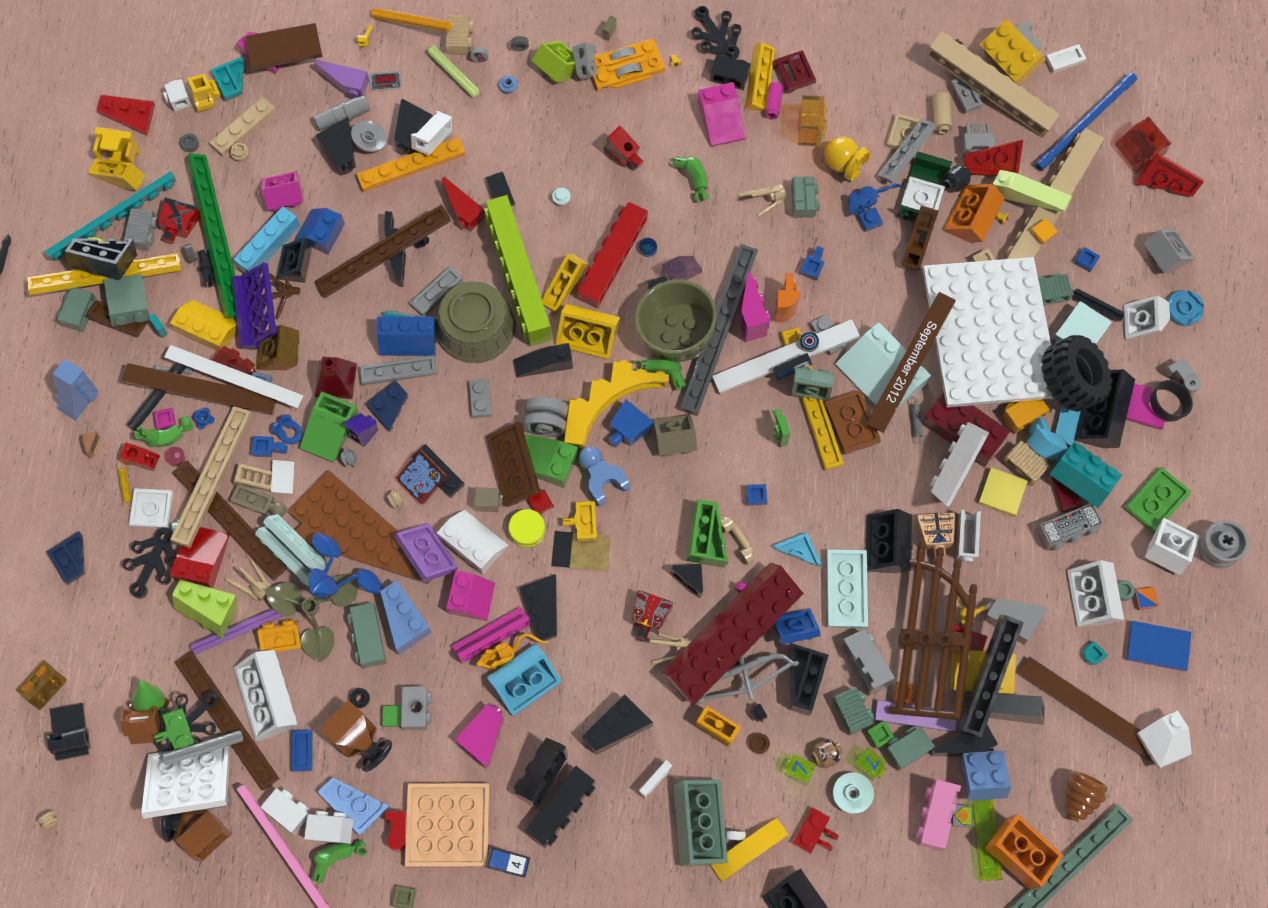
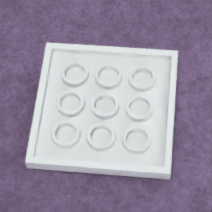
(186, 784)

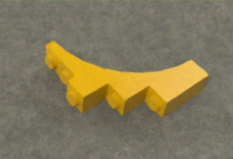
(603, 393)

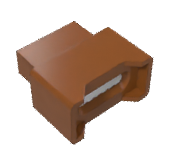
(140, 725)

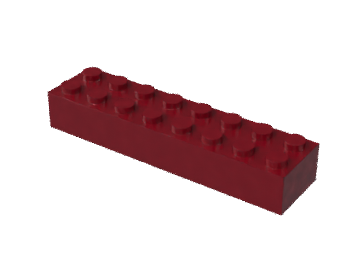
(732, 633)

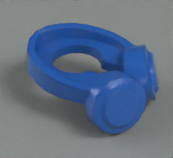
(286, 420)

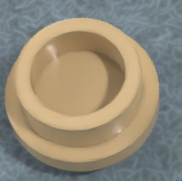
(239, 151)
(396, 498)

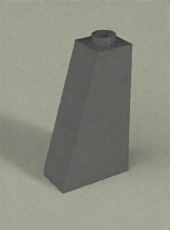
(1017, 708)

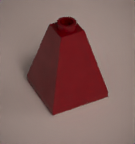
(336, 377)

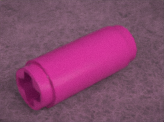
(774, 100)

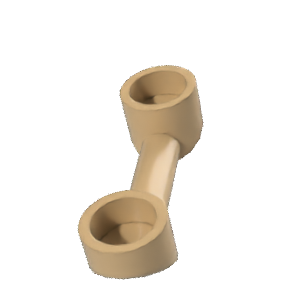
(747, 552)

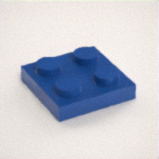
(797, 626)

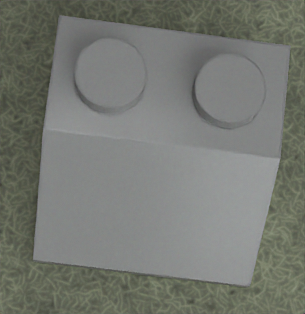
(1168, 250)

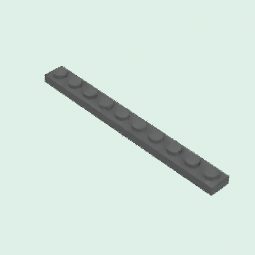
(725, 314)

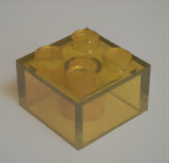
(812, 120)

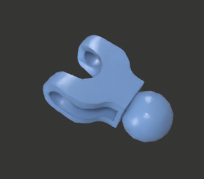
(601, 473)

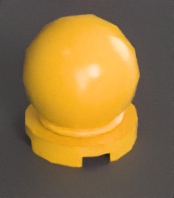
(844, 156)

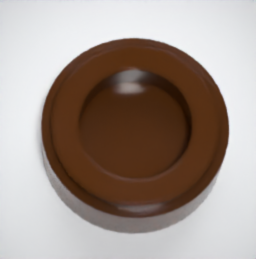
(759, 744)

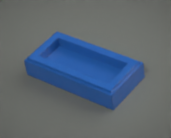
(302, 751)

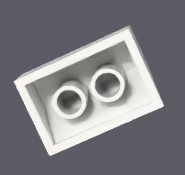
(472, 541)
(1095, 594)

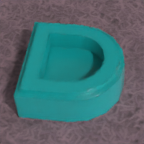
(1093, 654)

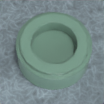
(1126, 590)

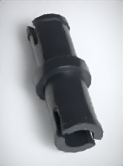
(206, 268)

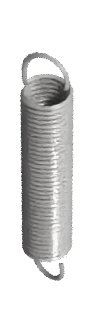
(916, 420)

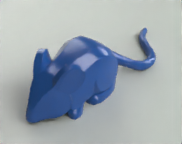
(866, 197)

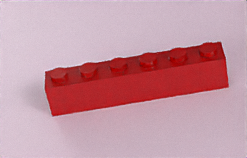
(612, 255)

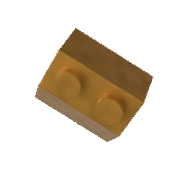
(279, 350)

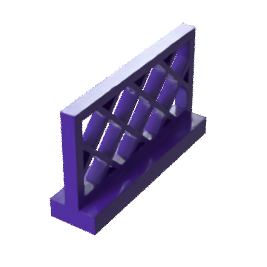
(247, 304)

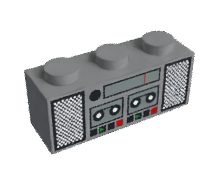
(1069, 527)

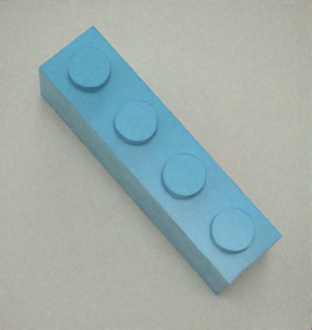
(267, 240)

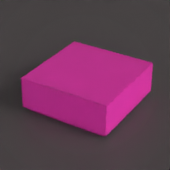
(164, 418)

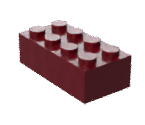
(948, 421)

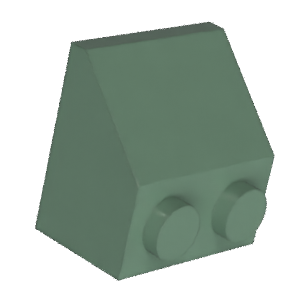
(812, 383)

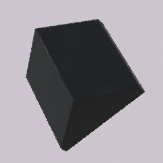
(295, 260)

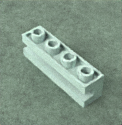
(290, 547)

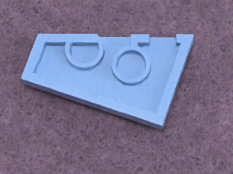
(353, 803)

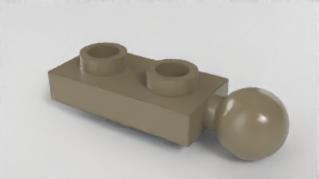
(257, 501)

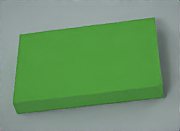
(1157, 499)

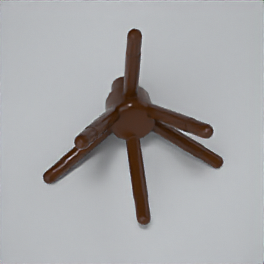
(285, 290)

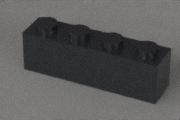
(560, 807)

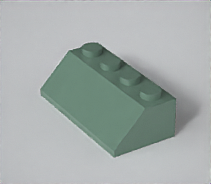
(700, 823)

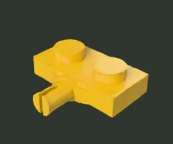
(584, 521)

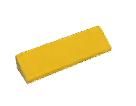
(760, 77)

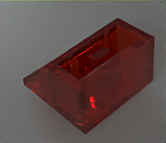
(1142, 143)

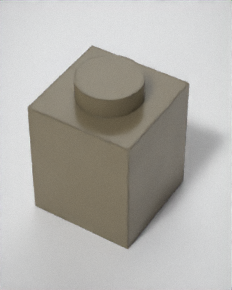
(488, 499)

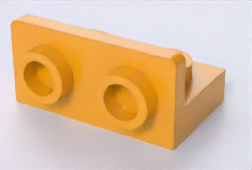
(279, 636)

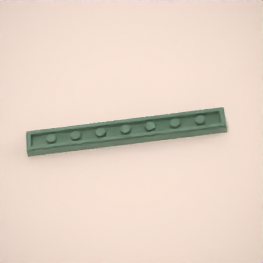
(1076, 858)

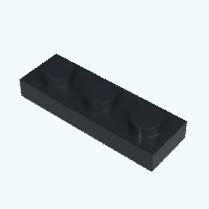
(453, 482)

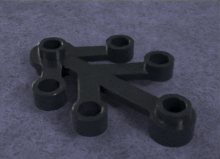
(717, 35)
(152, 559)
(191, 717)

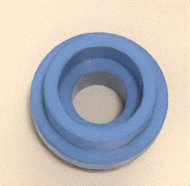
(508, 88)

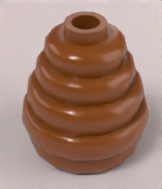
(1083, 795)

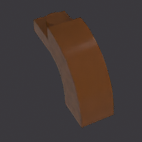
(920, 237)

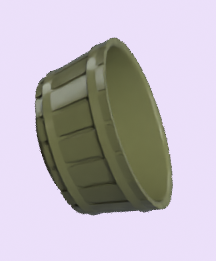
(676, 319)
(474, 322)

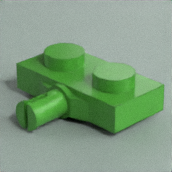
(781, 428)
(176, 730)

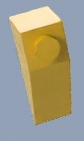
(117, 173)
(564, 281)

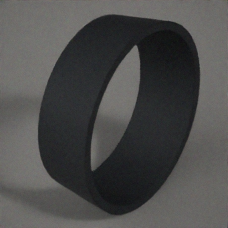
(1181, 392)

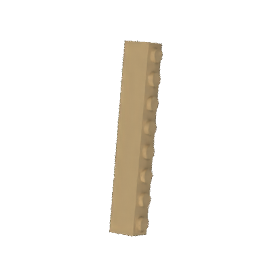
(992, 84)

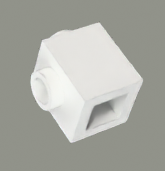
(177, 95)

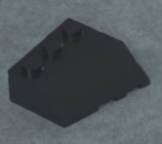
(541, 772)

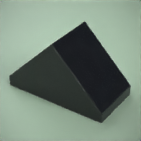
(690, 576)

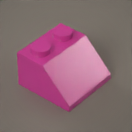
(282, 191)
(470, 596)

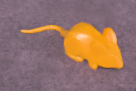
(502, 653)

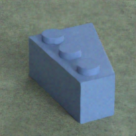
(73, 388)
(404, 619)

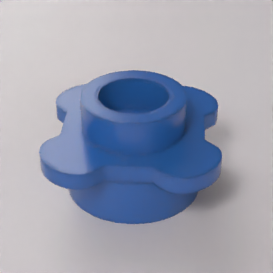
(205, 412)

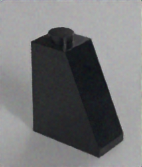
(409, 122)
(338, 146)

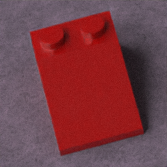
(202, 560)

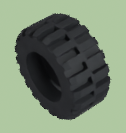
(1076, 373)

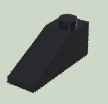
(545, 361)
(966, 744)

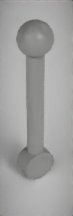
(188, 370)

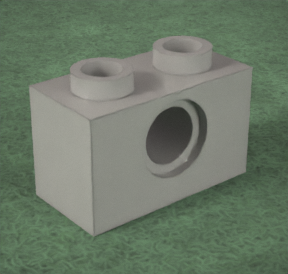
(411, 697)

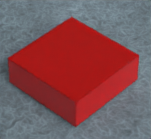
(541, 502)

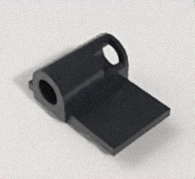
(70, 732)

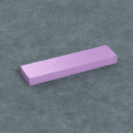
(929, 723)

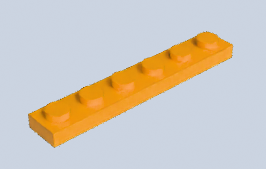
(410, 165)

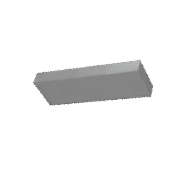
(436, 291)

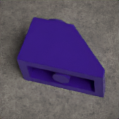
(361, 428)

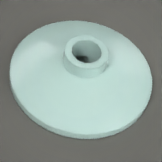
(857, 783)

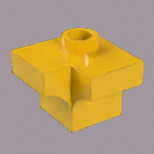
(202, 92)

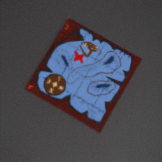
(422, 477)

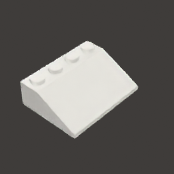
(959, 462)

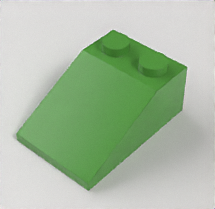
(552, 459)

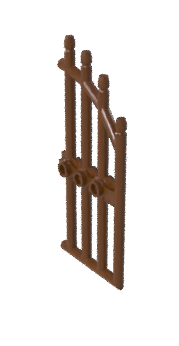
(937, 641)

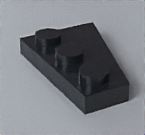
(541, 605)

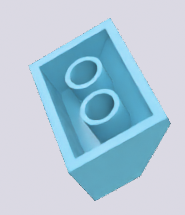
(524, 679)

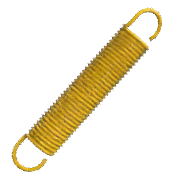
(124, 483)

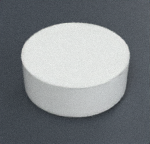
(733, 835)

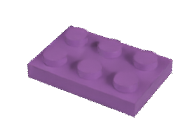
(426, 552)

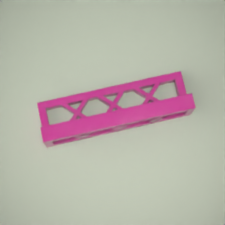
(491, 635)

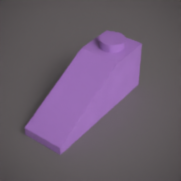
(347, 79)

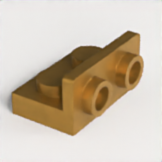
(41, 685)

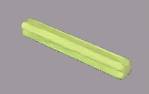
(453, 71)

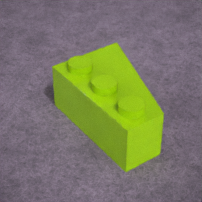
(205, 605)

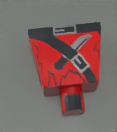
(623, 148)
(177, 219)

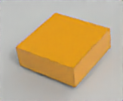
(1044, 231)

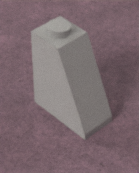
(1025, 612)

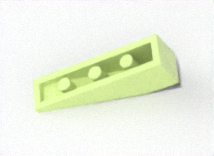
(1027, 191)

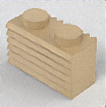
(458, 39)
(1026, 462)

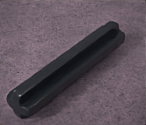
(1098, 304)

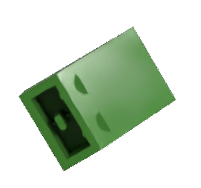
(326, 426)

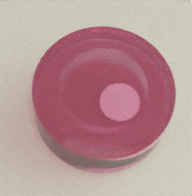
(175, 456)

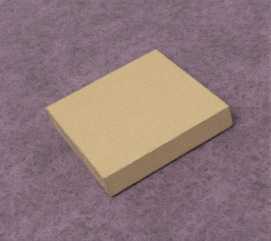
(900, 130)

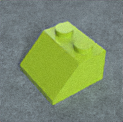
(555, 60)

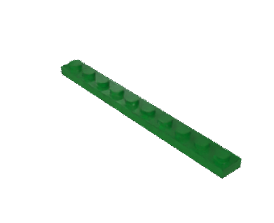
(213, 230)

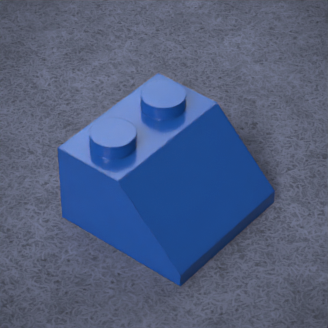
(322, 229)

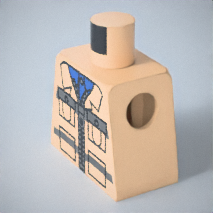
(936, 530)

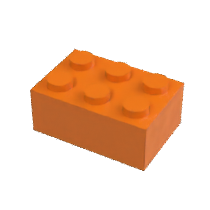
(1024, 852)

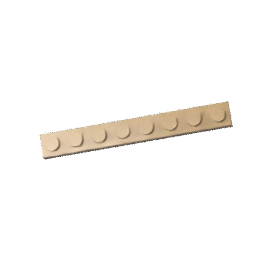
(211, 477)

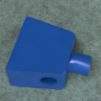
(629, 425)

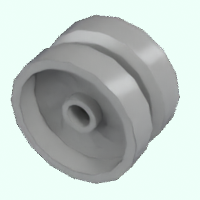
(545, 416)
(1223, 544)

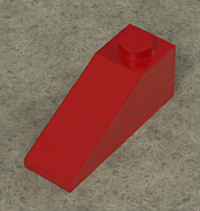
(466, 210)

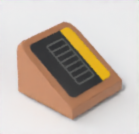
(91, 443)

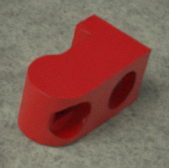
(139, 457)
(397, 836)

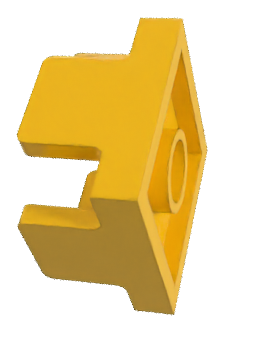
(119, 143)

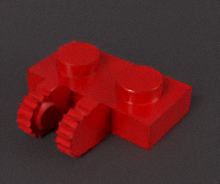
(812, 830)

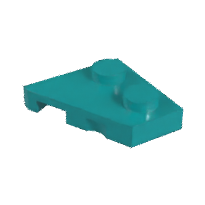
(230, 78)

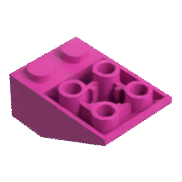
(754, 318)

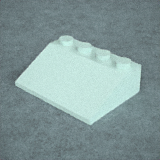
(873, 362)

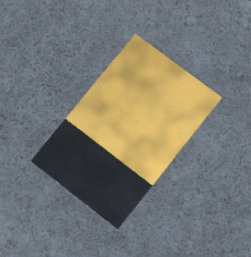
(580, 554)

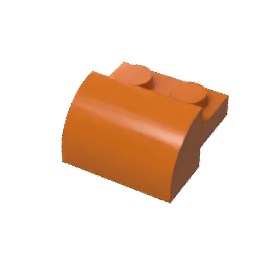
(787, 299)

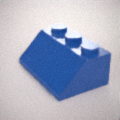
(406, 335)

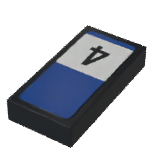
(789, 367)
(507, 862)

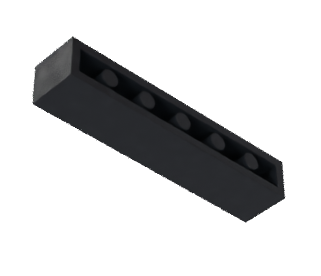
(990, 675)

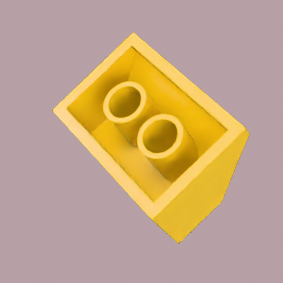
(204, 325)
(588, 330)

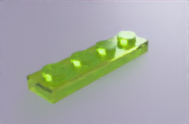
(984, 830)

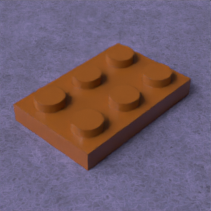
(849, 421)

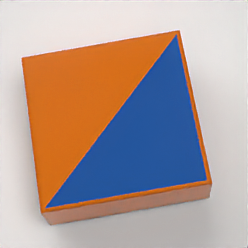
(1146, 598)

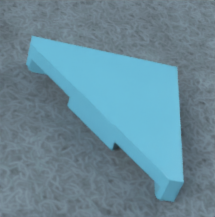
(800, 548)

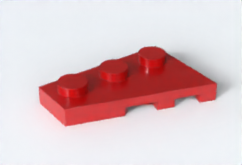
(128, 111)
(996, 158)
(1170, 176)

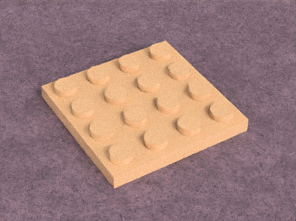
(447, 825)

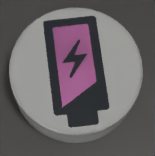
(479, 54)

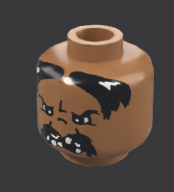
(826, 753)

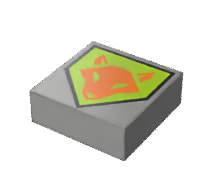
(963, 816)

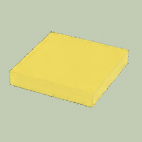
(1003, 492)

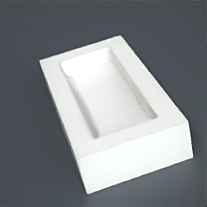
(1065, 58)
(655, 779)

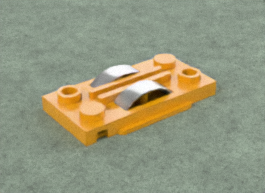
(628, 65)

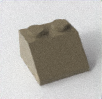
(675, 435)

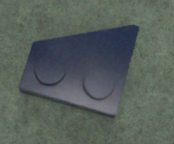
(388, 404)
(69, 557)

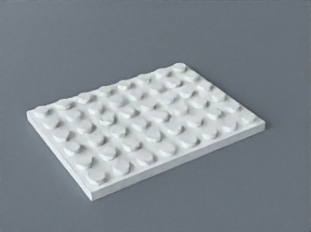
(994, 332)

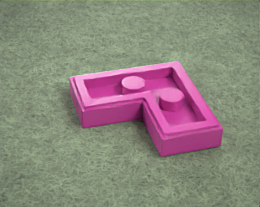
(1139, 408)

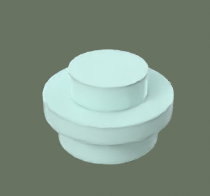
(561, 196)

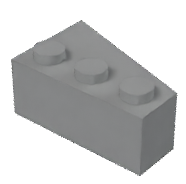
(868, 662)

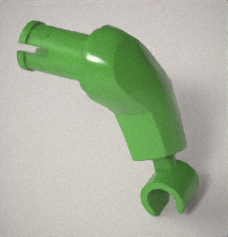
(697, 171)
(667, 366)
(162, 438)
(332, 853)

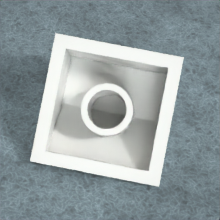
(1172, 546)

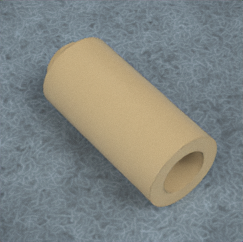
(942, 112)

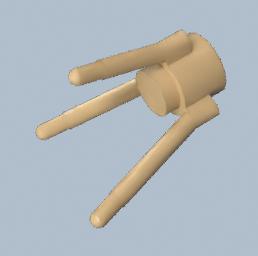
(774, 194)
(259, 588)
(680, 645)

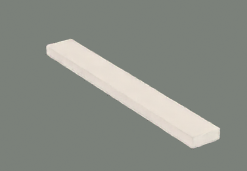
(764, 364)

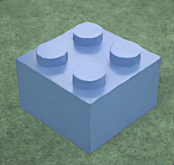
(985, 775)

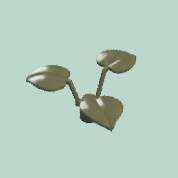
(318, 641)

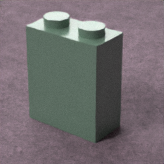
(126, 300)

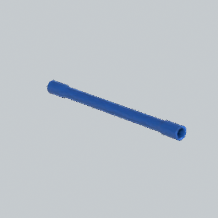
(1123, 85)

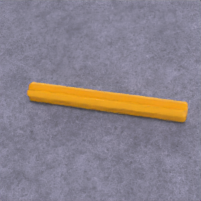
(410, 19)

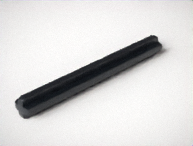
(152, 401)

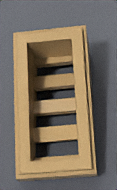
(256, 471)

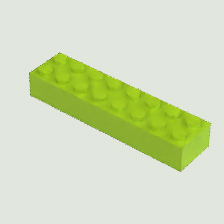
(518, 271)

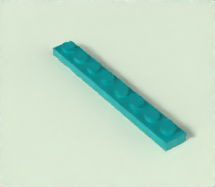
(118, 212)

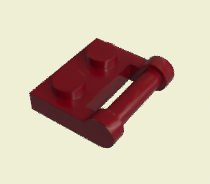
(800, 69)

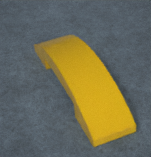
(750, 849)

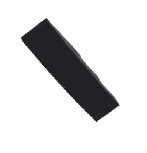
(399, 260)

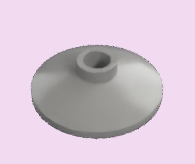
(368, 130)

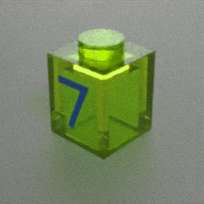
(871, 764)
(799, 769)

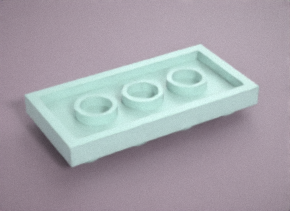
(847, 589)

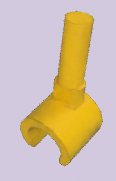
(364, 39)

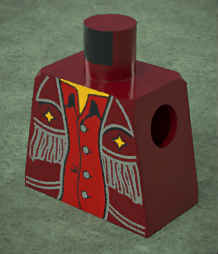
(650, 613)

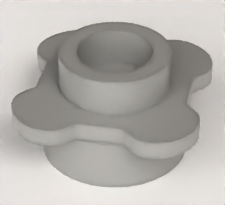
(349, 457)

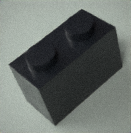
(730, 70)

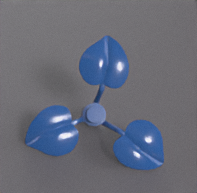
(323, 584)

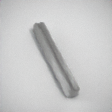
(202, 747)

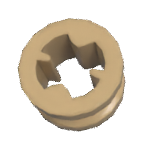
(48, 821)

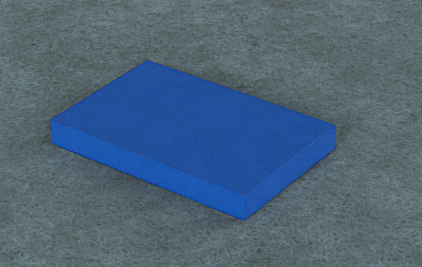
(1159, 646)

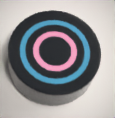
(809, 341)

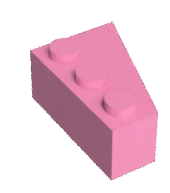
(937, 815)

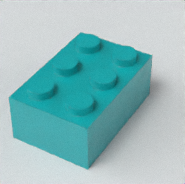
(1086, 474)

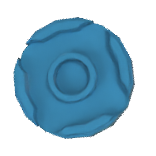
(1185, 308)

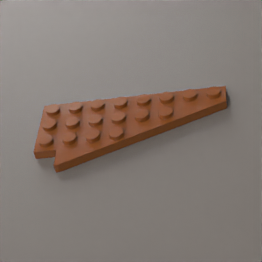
(355, 526)

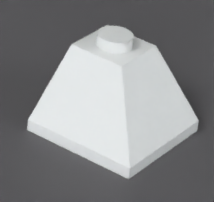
(1146, 317)
(1167, 740)

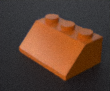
(974, 212)

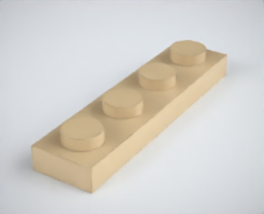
(243, 126)

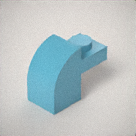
(1045, 442)

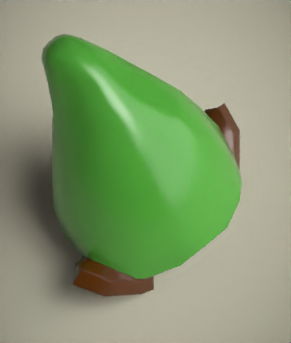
(146, 697)

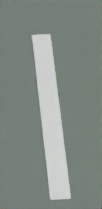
(234, 376)

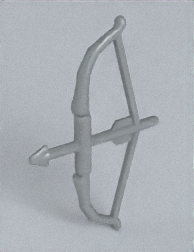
(748, 684)

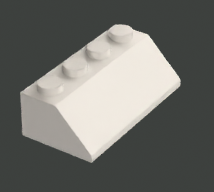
(265, 695)

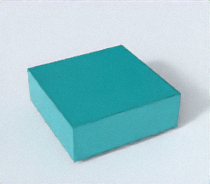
(158, 325)

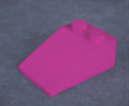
(721, 114)

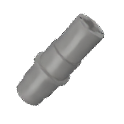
(349, 109)

